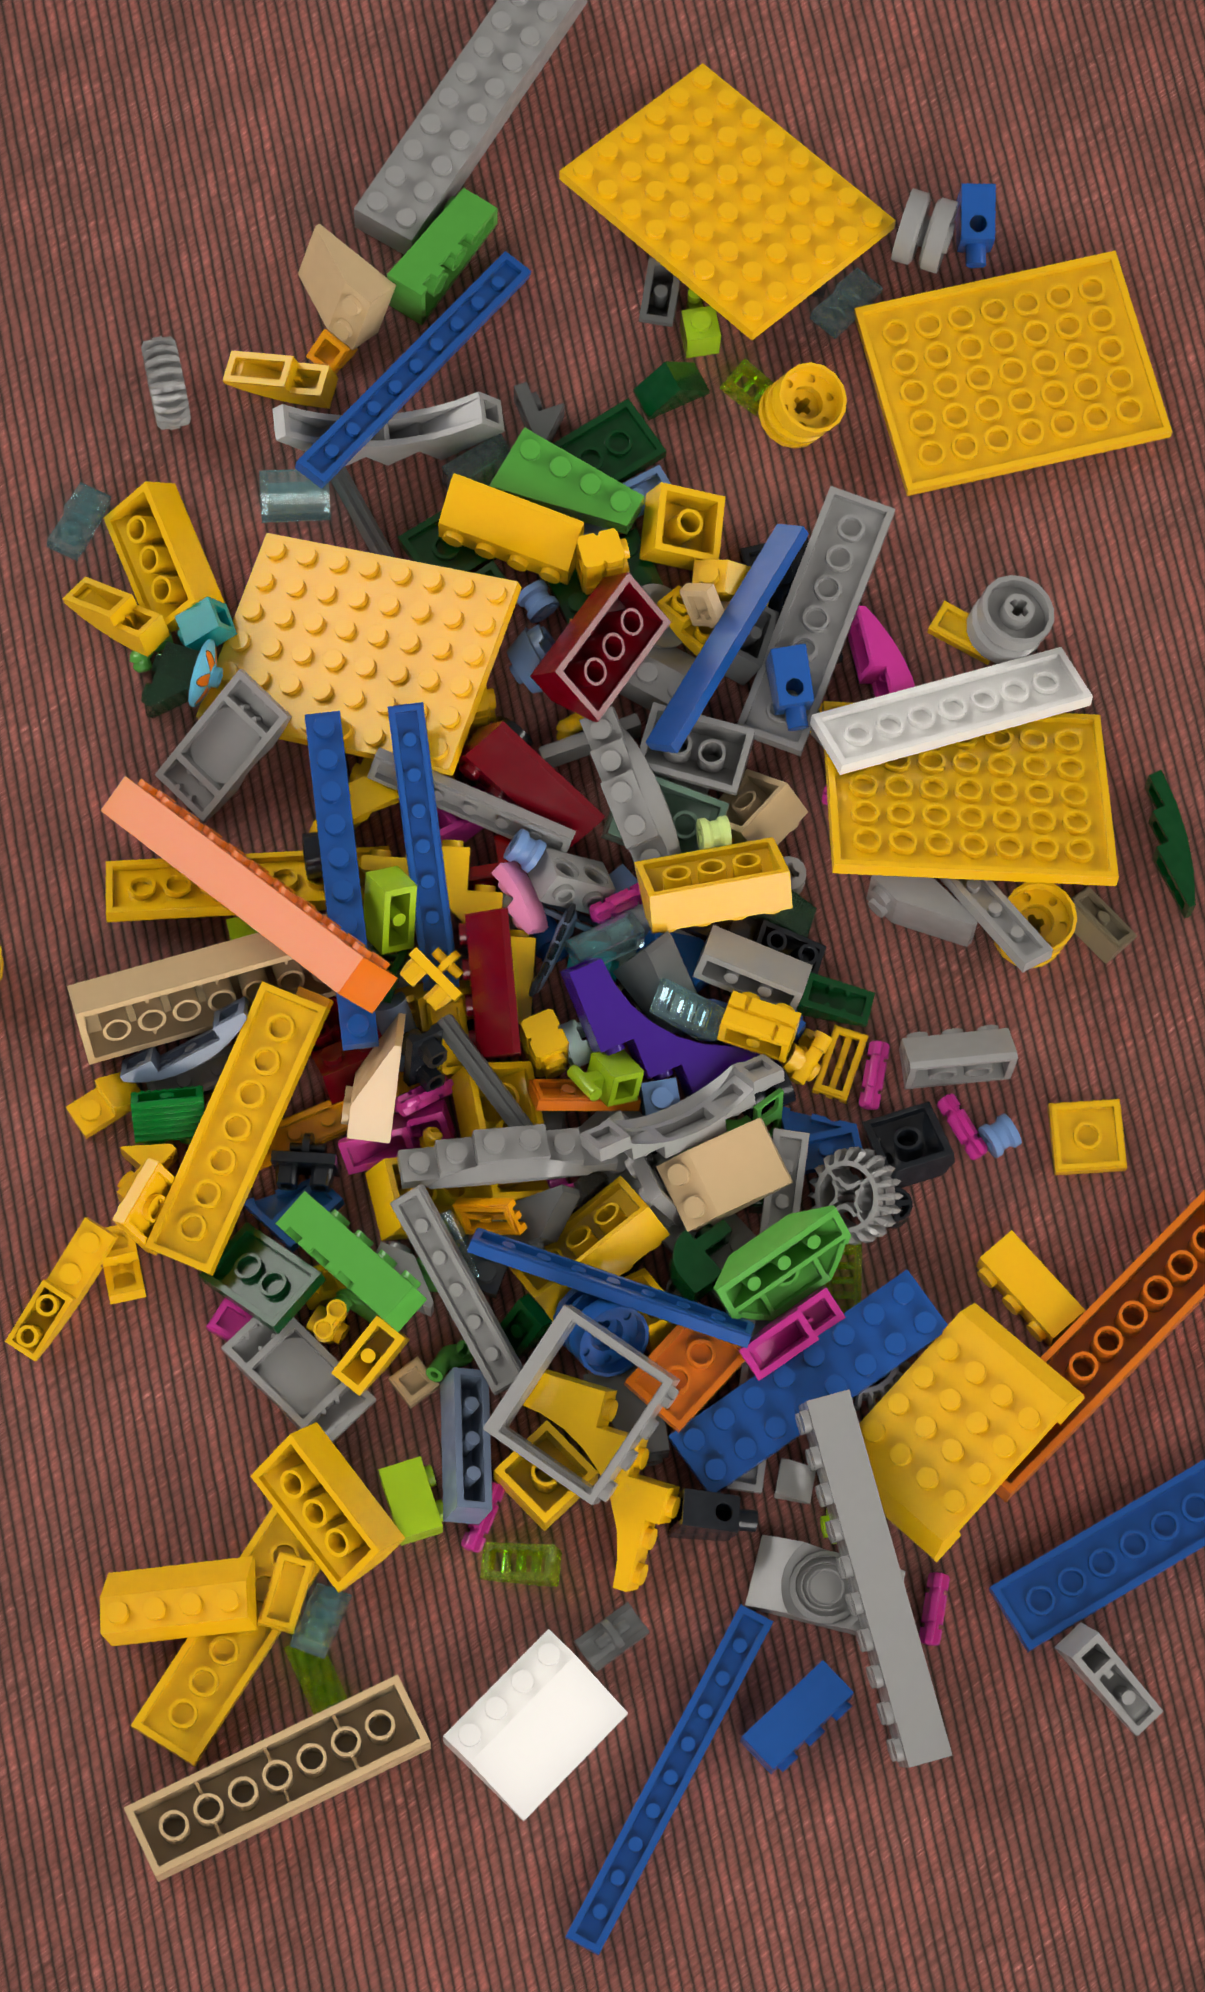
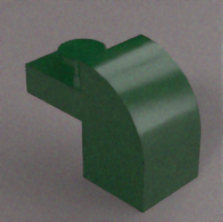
(691, 1264)

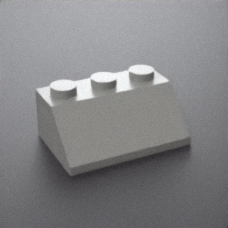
(658, 677)
(710, 756)
(957, 1057)

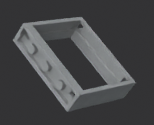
(528, 1378)

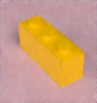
(1029, 1288)

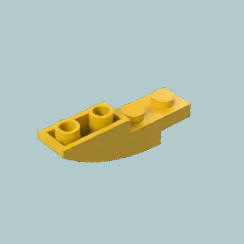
(62, 1290)

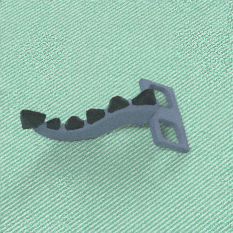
(562, 933)

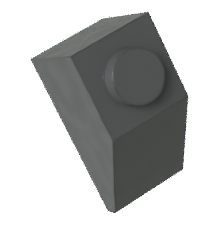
(659, 295)
(753, 651)
(545, 1215)

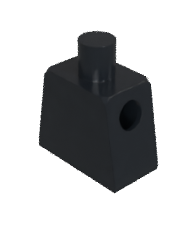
(699, 1520)

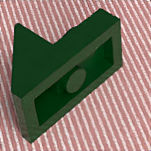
(525, 1325)

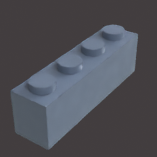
(465, 1446)

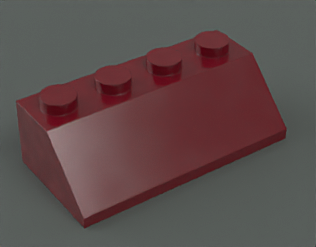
(601, 647)
(523, 778)
(491, 983)

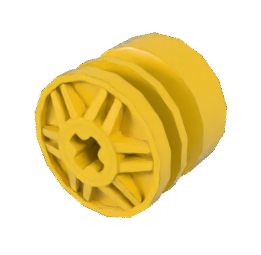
(815, 395)
(1048, 911)

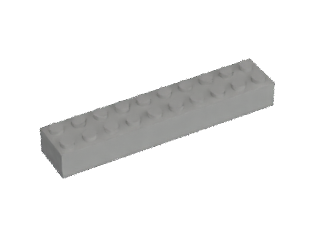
(462, 118)
(873, 1579)

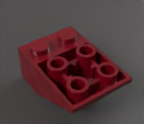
(332, 1064)

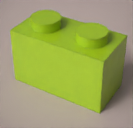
(390, 909)
(411, 1499)

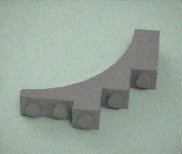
(431, 430)

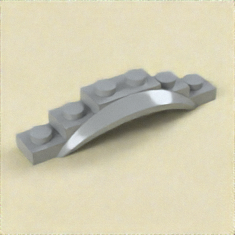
(631, 789)
(688, 1121)
(499, 1158)

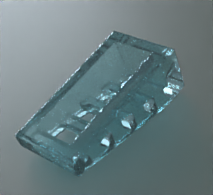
(707, 1016)

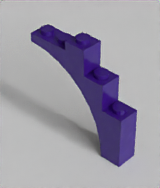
(612, 1021)

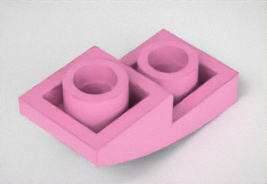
(525, 908)

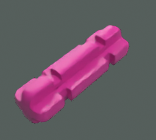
(615, 904)
(874, 1075)
(418, 1098)
(962, 1126)
(474, 1540)
(934, 1608)

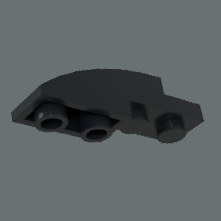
(769, 936)

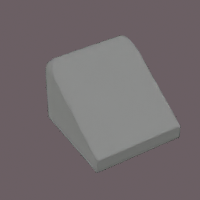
(794, 1482)

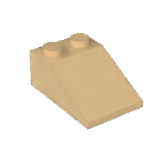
(344, 288)
(371, 1099)
(724, 1175)

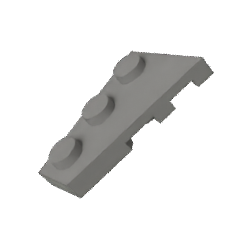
(653, 1189)

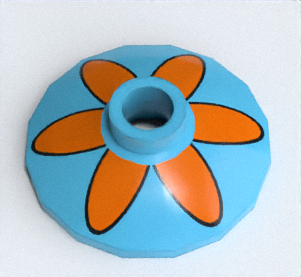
(205, 674)

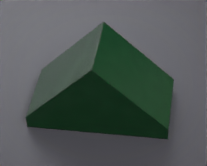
(669, 388)

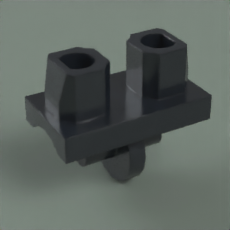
(423, 1058)
(305, 1159)

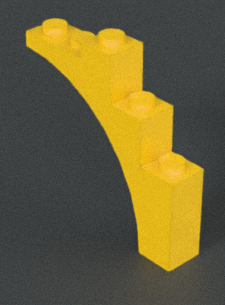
(466, 901)
(638, 1501)

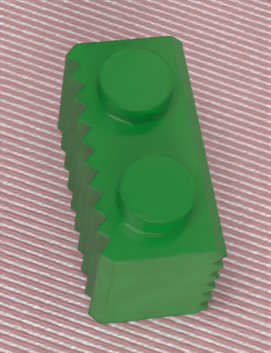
(167, 1114)

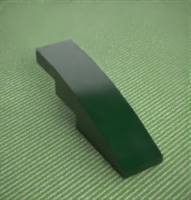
(1173, 854)
(834, 1001)

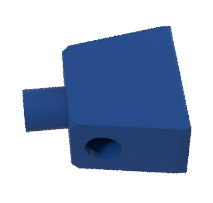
(976, 222)
(790, 670)

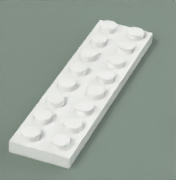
(950, 710)

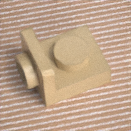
(703, 604)

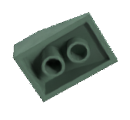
(685, 809)

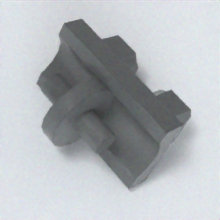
(611, 1637)

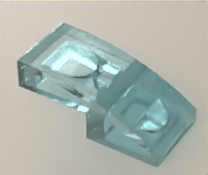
(837, 311)

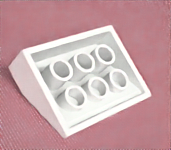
(535, 1725)

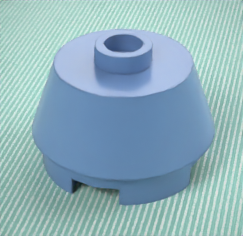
(527, 654)

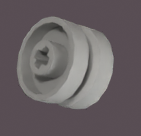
(926, 231)
(1010, 619)

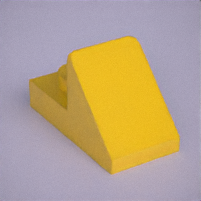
(102, 1105)
(137, 1156)

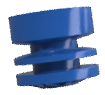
(618, 1319)

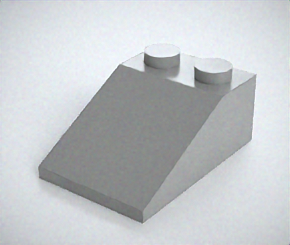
(921, 906)

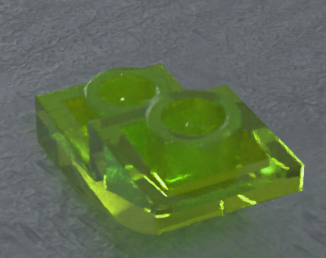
(316, 1679)

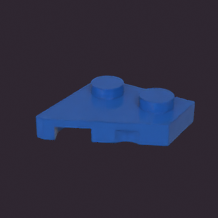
(825, 1135)
(271, 1208)

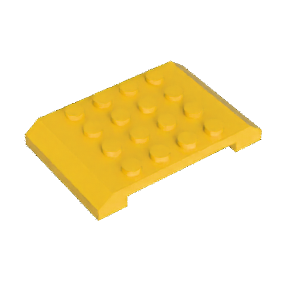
(960, 1426)

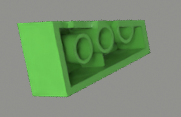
(441, 255)
(566, 484)
(352, 1260)

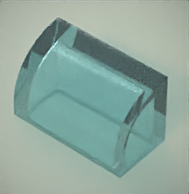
(478, 463)
(292, 497)
(607, 940)

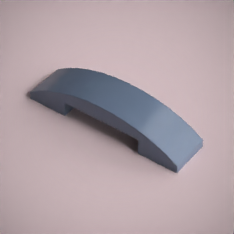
(151, 1066)

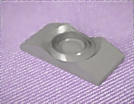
(224, 746)
(297, 1376)
(800, 1584)

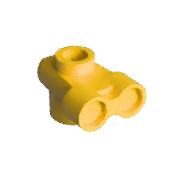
(803, 1058)
(328, 1322)

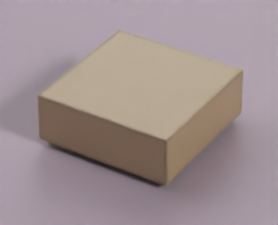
(413, 1382)

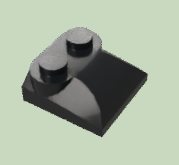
(911, 1143)

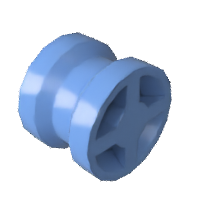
(537, 601)
(525, 850)
(1000, 1135)

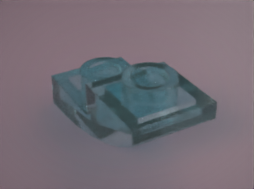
(80, 521)
(320, 1620)

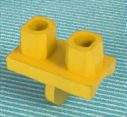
(420, 966)

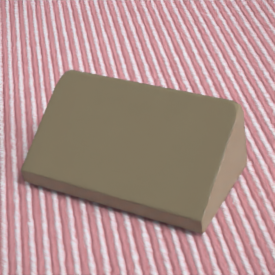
(1100, 926)

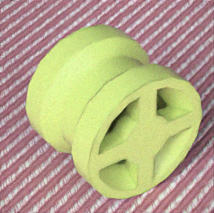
(713, 833)

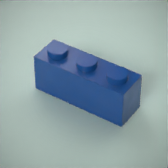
(798, 1718)

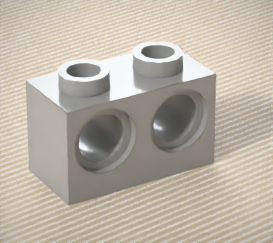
(570, 879)

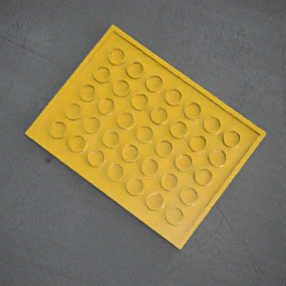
(727, 201)
(1011, 373)
(365, 635)
(984, 808)

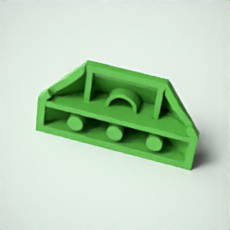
(783, 1264)

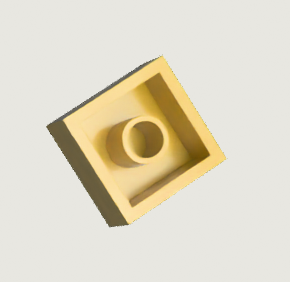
(681, 526)
(535, 1490)

